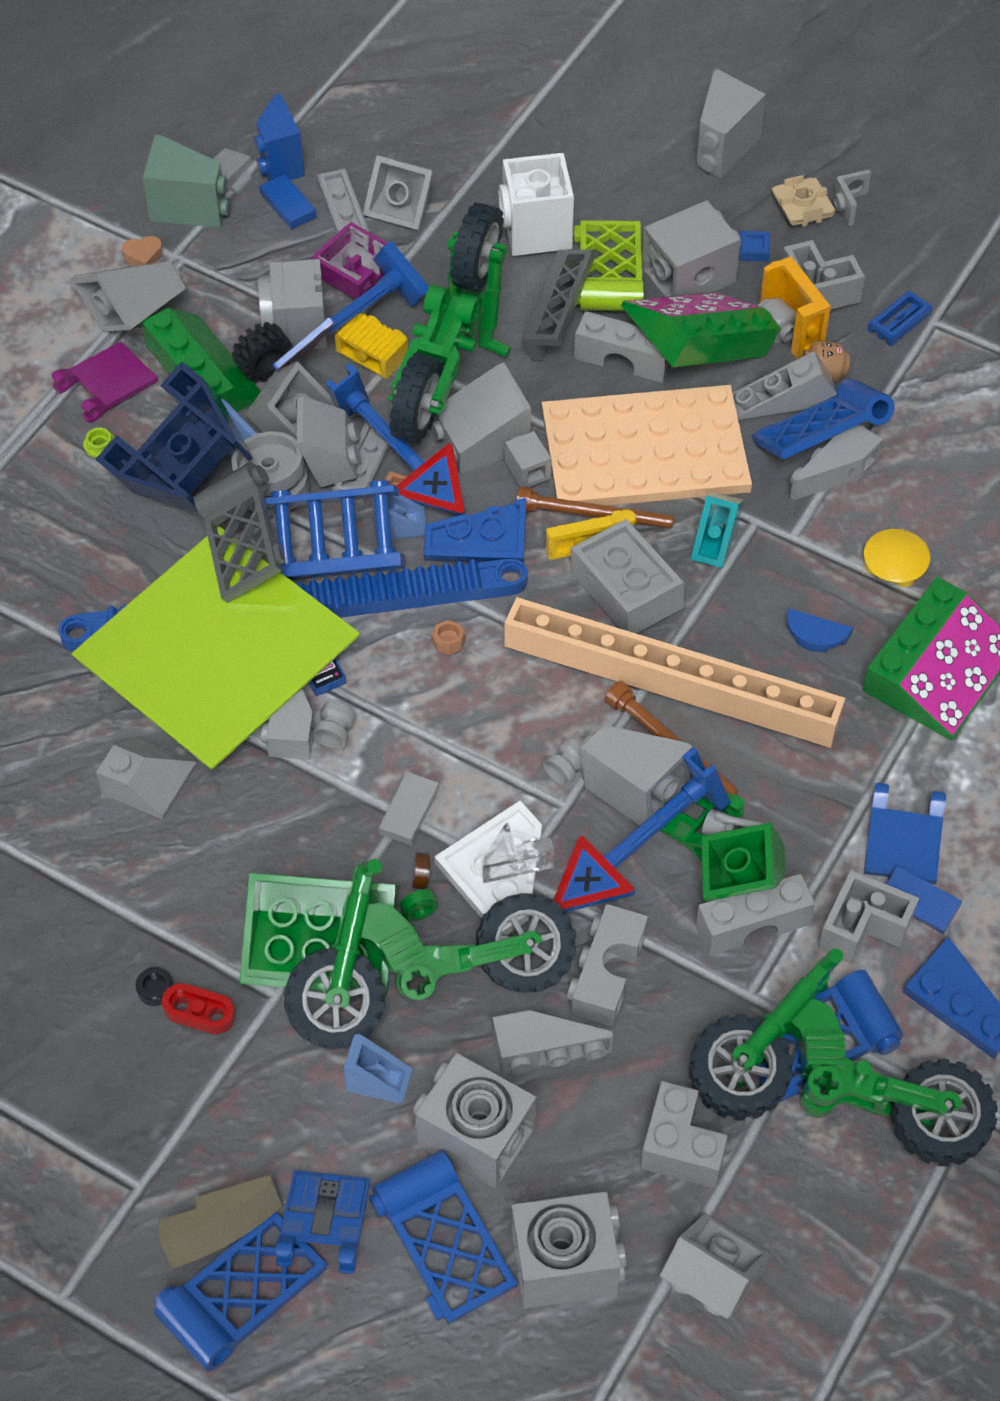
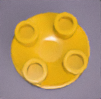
(896, 556)

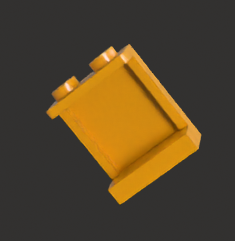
(789, 282)

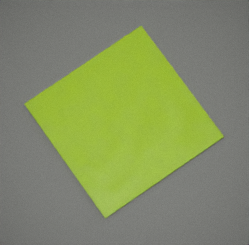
(210, 665)

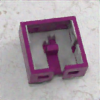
(350, 261)

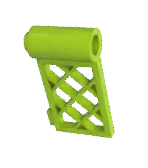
(611, 289)

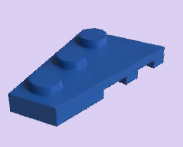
(479, 536)
(958, 997)

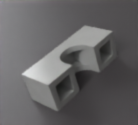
(601, 336)
(729, 920)
(616, 937)

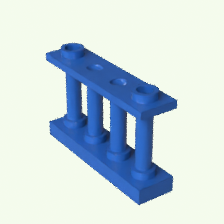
(352, 559)

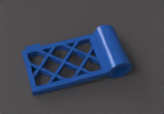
(852, 405)
(865, 1019)
(410, 1196)
(202, 1326)

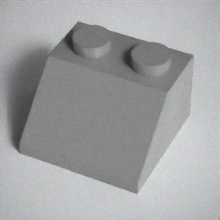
(277, 402)
(327, 441)
(715, 1266)

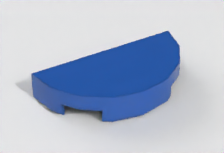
(815, 632)

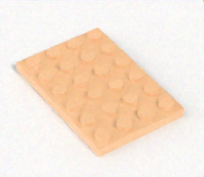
(646, 446)

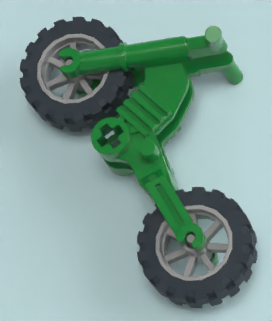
(455, 314)
(405, 954)
(824, 1064)

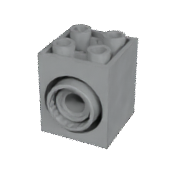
(691, 252)
(475, 1119)
(567, 1249)

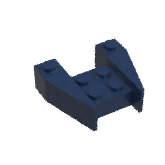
(182, 446)

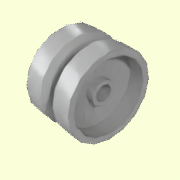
(280, 459)

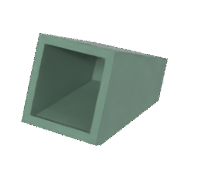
(184, 186)

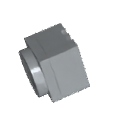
(293, 299)

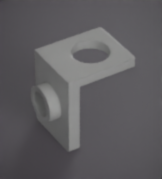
(844, 198)

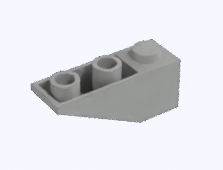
(786, 389)
(837, 463)
(290, 729)
(538, 1040)

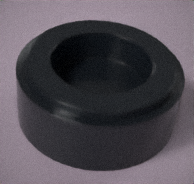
(152, 985)

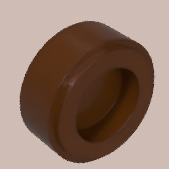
(421, 870)

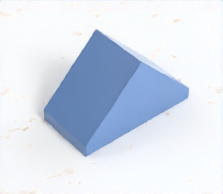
(405, 517)
(375, 1071)

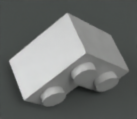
(837, 280)
(869, 909)
(675, 1145)

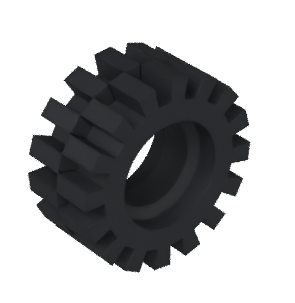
(260, 351)

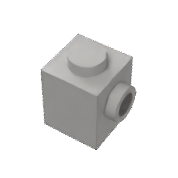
(527, 460)

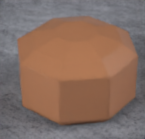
(448, 637)

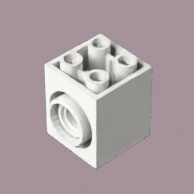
(537, 204)

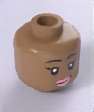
(833, 357)

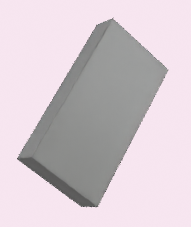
(409, 808)

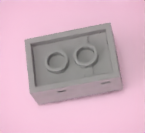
(627, 577)

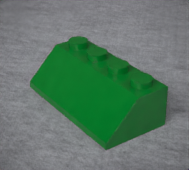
(185, 337)

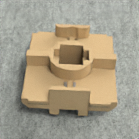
(803, 200)

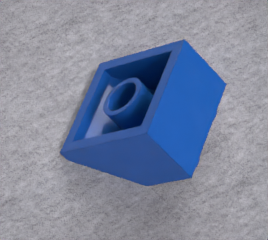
(278, 142)

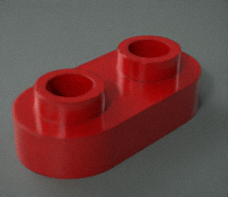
(201, 1007)

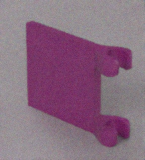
(108, 377)

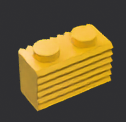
(372, 344)

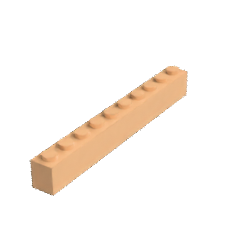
(674, 672)

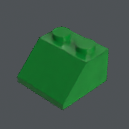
(742, 861)

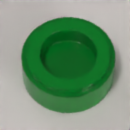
(419, 905)

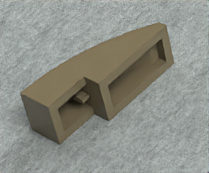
(218, 1220)

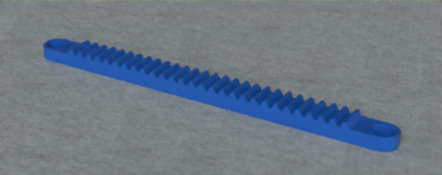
(373, 593)

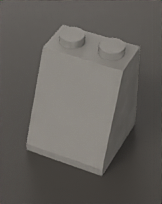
(728, 123)
(128, 294)
(483, 419)
(634, 770)

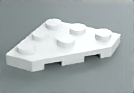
(463, 862)

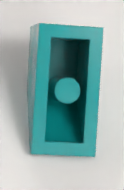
(716, 529)

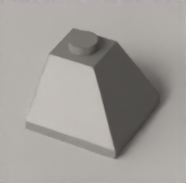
(398, 192)
(144, 775)

